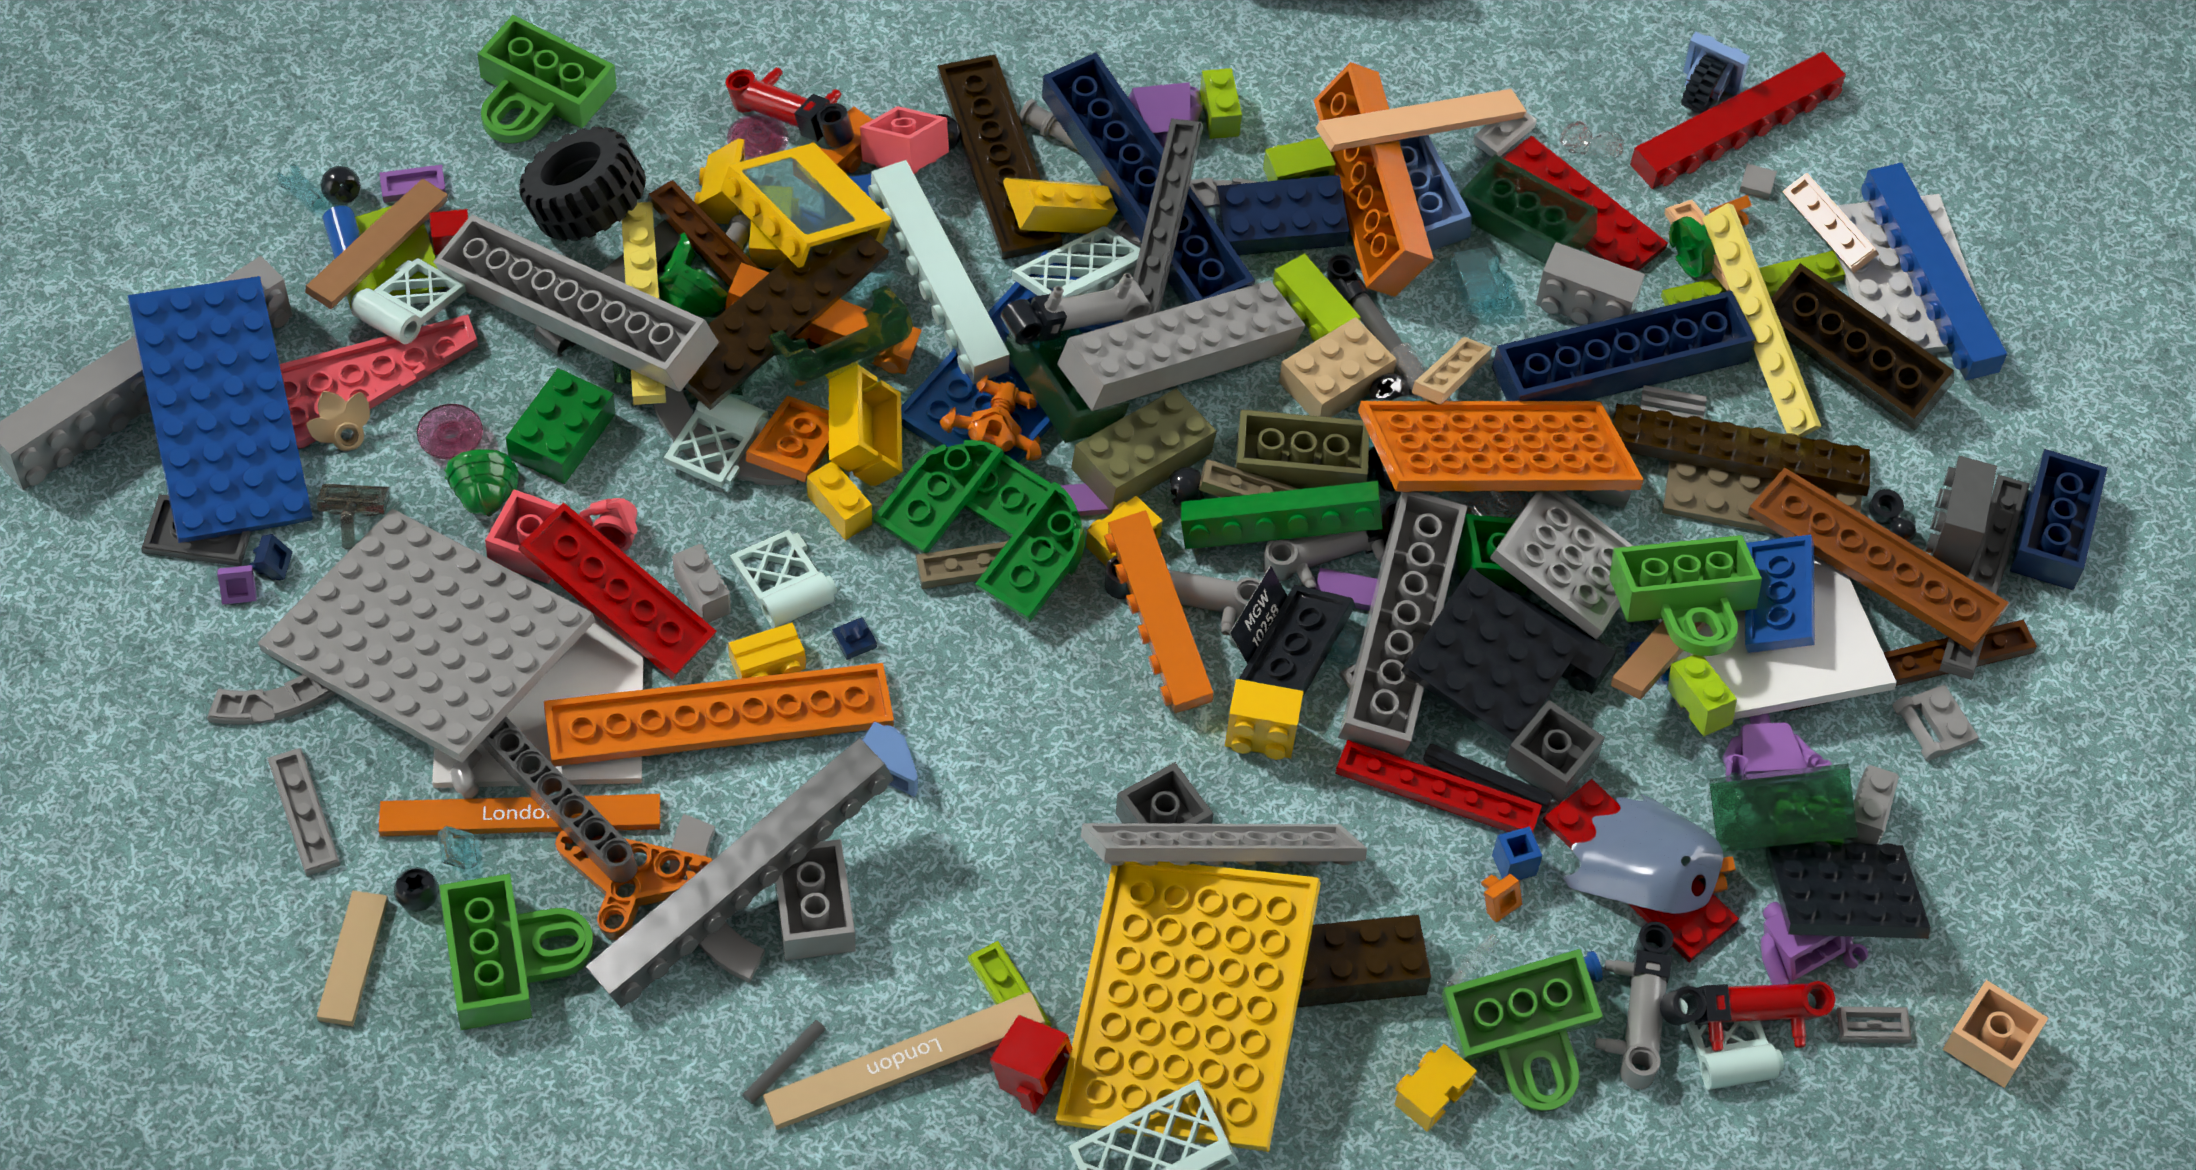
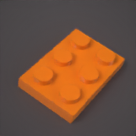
(792, 439)

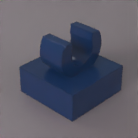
(271, 557)
(854, 638)

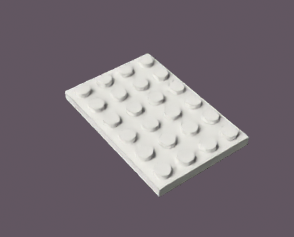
(1885, 287)

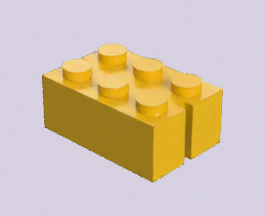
(865, 426)

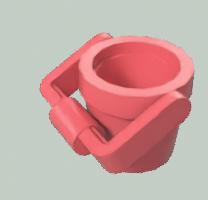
(615, 521)

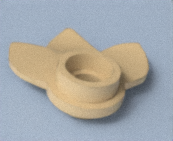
(337, 416)

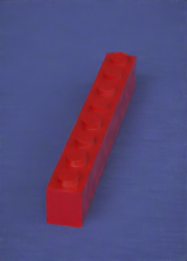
(1737, 120)

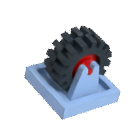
(1711, 71)

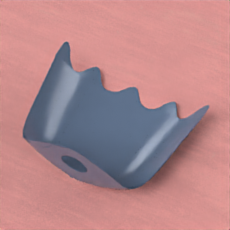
(1640, 858)

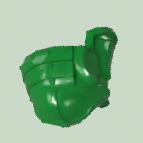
(689, 287)
(482, 479)

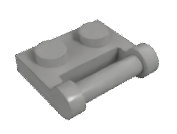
(1943, 717)

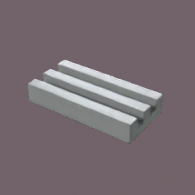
(1673, 401)
(1873, 1037)

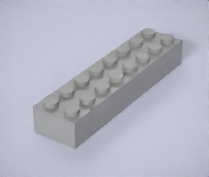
(1180, 345)
(1403, 608)

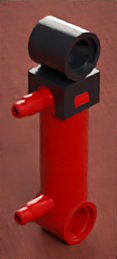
(813, 115)
(1724, 1003)

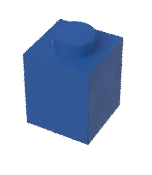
(1517, 854)

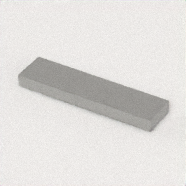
(303, 812)

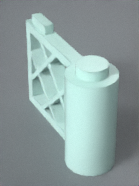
(394, 313)
(732, 420)
(791, 595)
(1740, 1060)

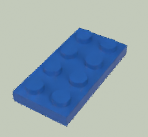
(1785, 597)

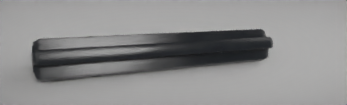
(1484, 775)

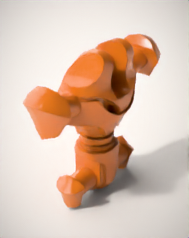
(996, 423)

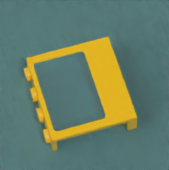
(802, 200)

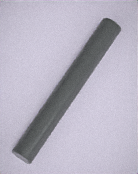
(783, 1062)

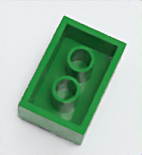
(560, 425)

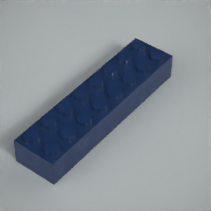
(1626, 352)

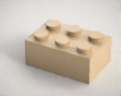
(1336, 369)

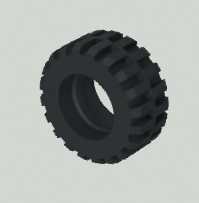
(582, 183)

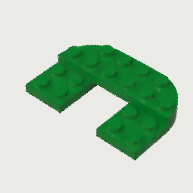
(1033, 512)

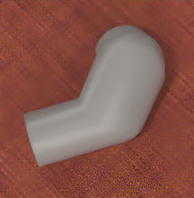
(463, 776)

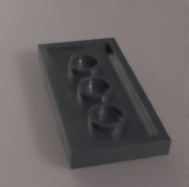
(1299, 638)

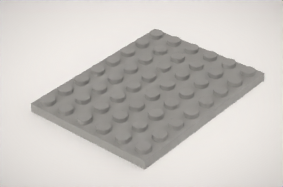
(427, 634)

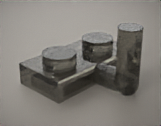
(350, 500)

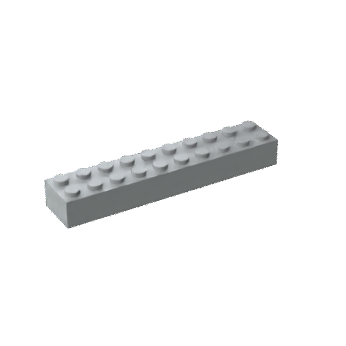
(578, 302)
(99, 399)

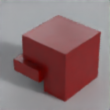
(1030, 1061)

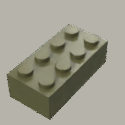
(1302, 448)
(1143, 449)

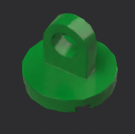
(1693, 246)

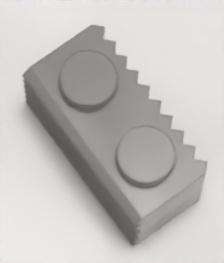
(701, 583)
(1873, 804)

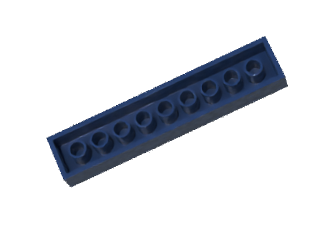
(1128, 160)

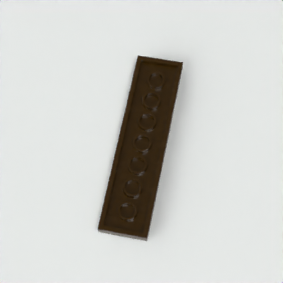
(993, 148)
(781, 301)
(1742, 449)

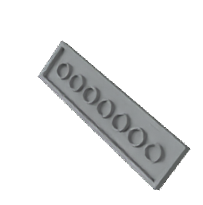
(1222, 842)

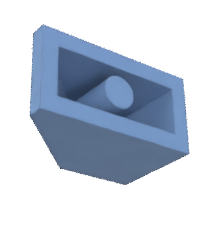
(894, 752)

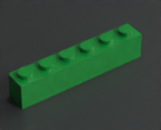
(1281, 515)

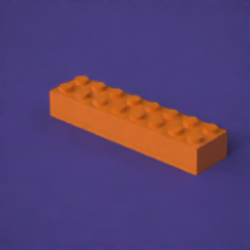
(1376, 189)

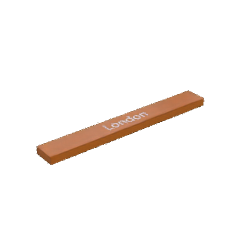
(508, 815)

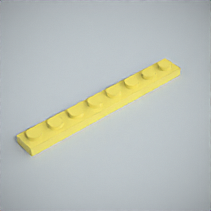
(642, 274)
(1755, 302)

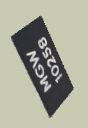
(1258, 614)

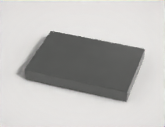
(163, 541)

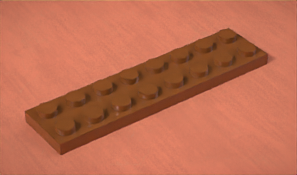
(1879, 559)

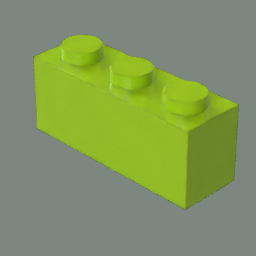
(1312, 297)

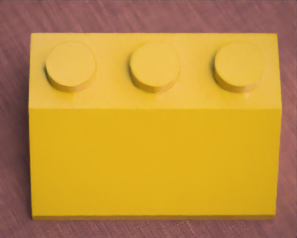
(1059, 205)

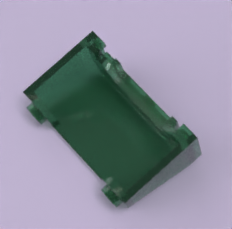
(885, 334)

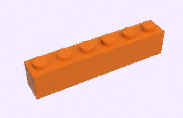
(833, 324)
(1159, 612)

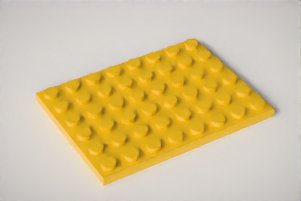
(1188, 985)

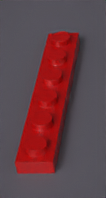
(1436, 788)

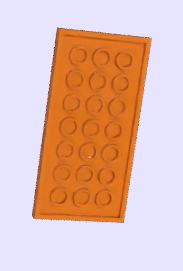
(1499, 446)

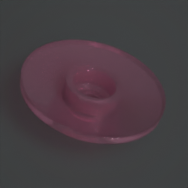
(771, 139)
(449, 420)

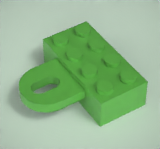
(540, 77)
(1688, 585)
(500, 951)
(1525, 1019)

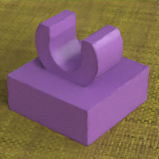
(237, 584)

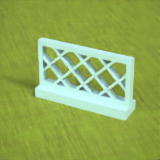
(1091, 278)
(1213, 1157)

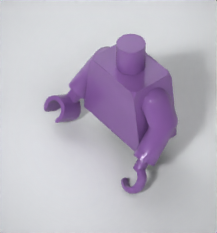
(1162, 102)
(1768, 748)
(1796, 955)

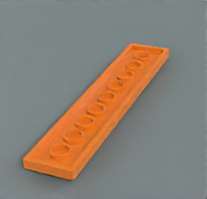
(717, 714)

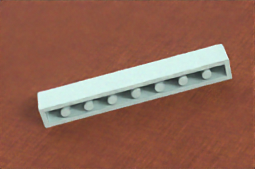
(939, 272)

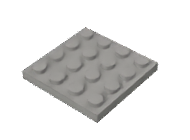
(1564, 558)

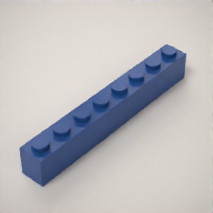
(1933, 272)

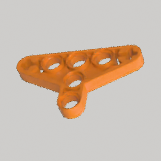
(649, 881)

